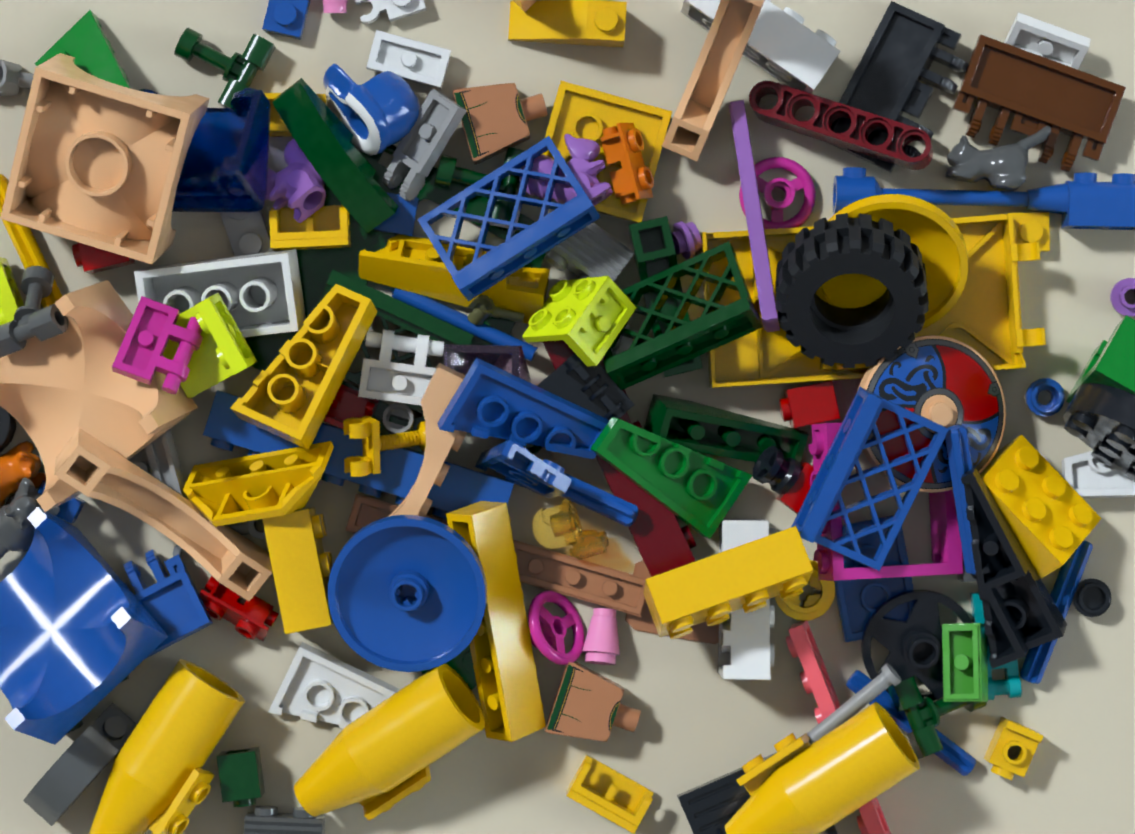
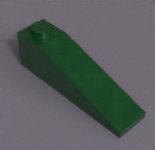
(720, 431)

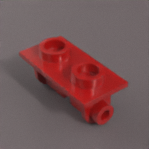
(247, 618)

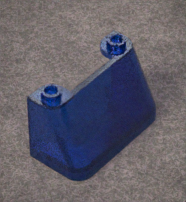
(227, 158)

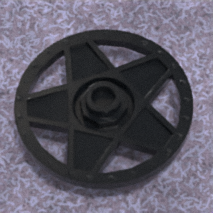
(912, 643)

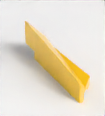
(417, 268)

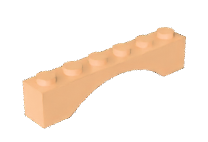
(712, 76)
(438, 442)
(117, 481)

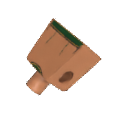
(496, 118)
(589, 706)

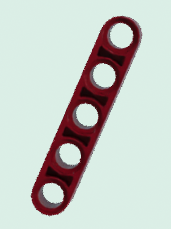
(828, 111)

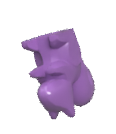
(582, 153)
(296, 184)

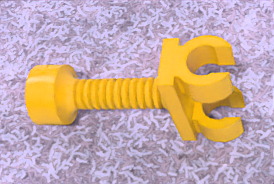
(369, 431)

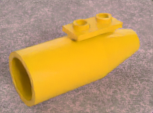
(392, 745)
(160, 764)
(820, 783)

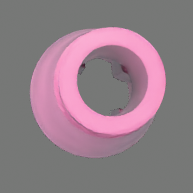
(602, 638)

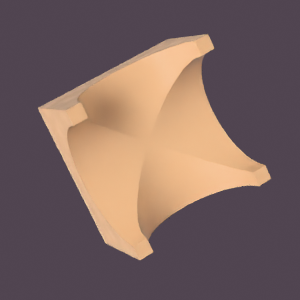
(100, 161)
(71, 386)

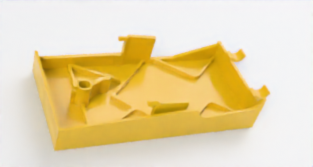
(983, 317)

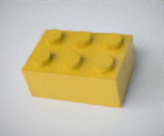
(1038, 505)
(300, 568)

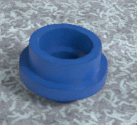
(1056, 393)

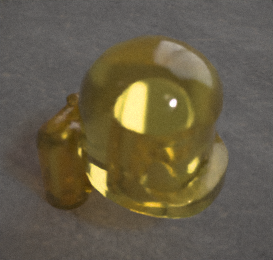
(562, 527)

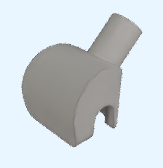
(12, 78)

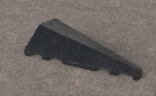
(1013, 597)

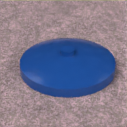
(407, 593)

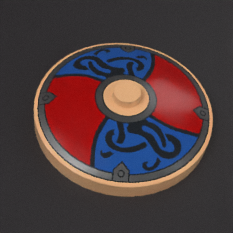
(944, 384)

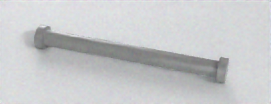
(856, 702)

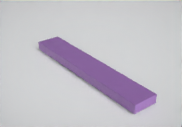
(754, 216)

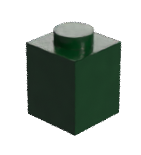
(241, 776)

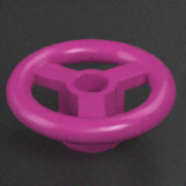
(789, 187)
(548, 631)

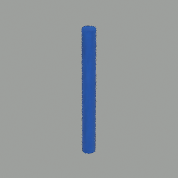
(461, 321)

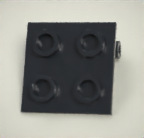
(588, 388)

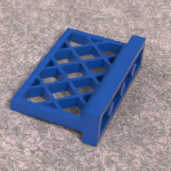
(531, 240)
(836, 472)

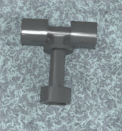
(30, 319)

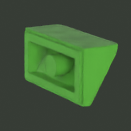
(964, 662)

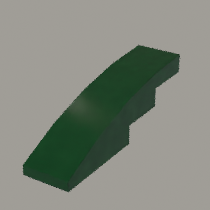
(332, 155)

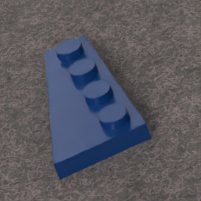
(515, 410)

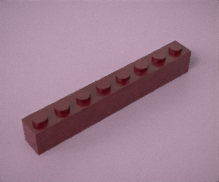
(656, 528)

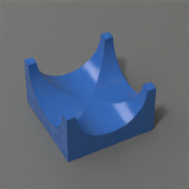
(66, 631)

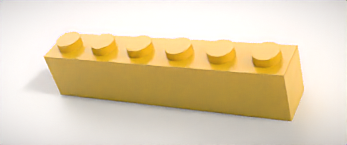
(503, 643)

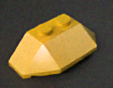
(257, 484)

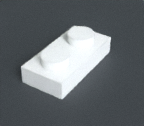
(1048, 41)
(409, 59)

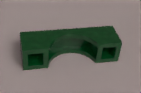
(653, 254)

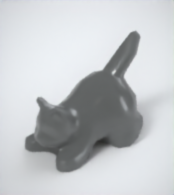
(1000, 166)
(15, 528)

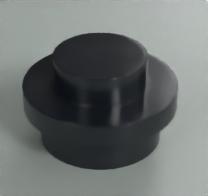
(1092, 597)

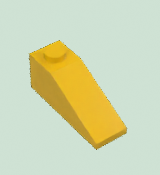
(570, 22)

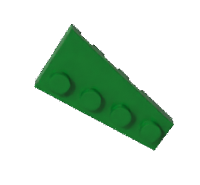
(91, 50)
(677, 477)

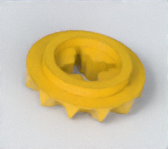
(813, 605)

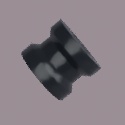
(776, 470)

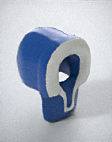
(374, 112)

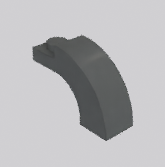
(80, 764)

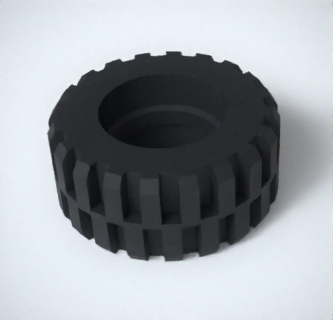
(858, 333)

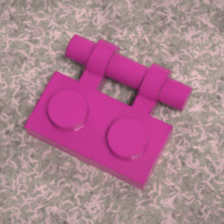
(147, 339)

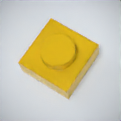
(1033, 228)

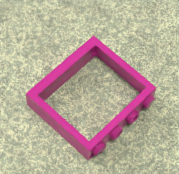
(944, 527)

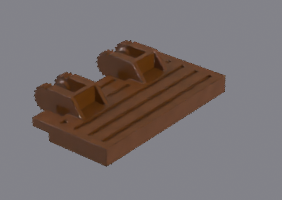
(1039, 95)

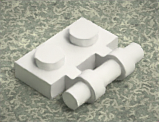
(395, 380)

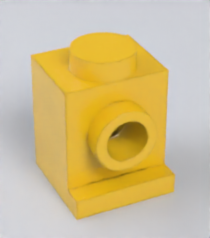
(1006, 735)

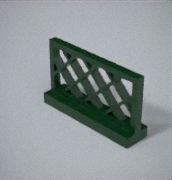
(400, 314)
(682, 338)

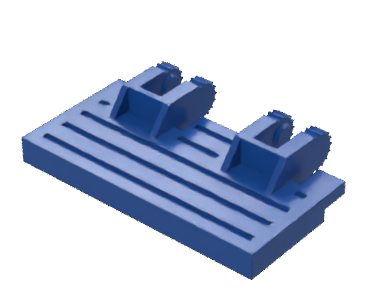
(171, 600)

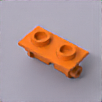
(625, 146)

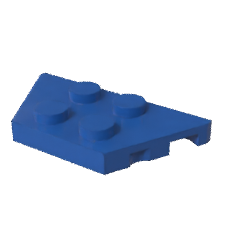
(525, 469)

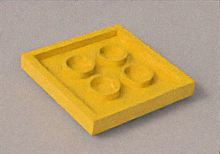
(586, 113)

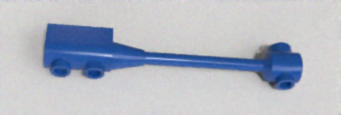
(1081, 201)

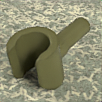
(484, 307)

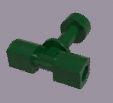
(238, 69)
(449, 172)
(924, 715)

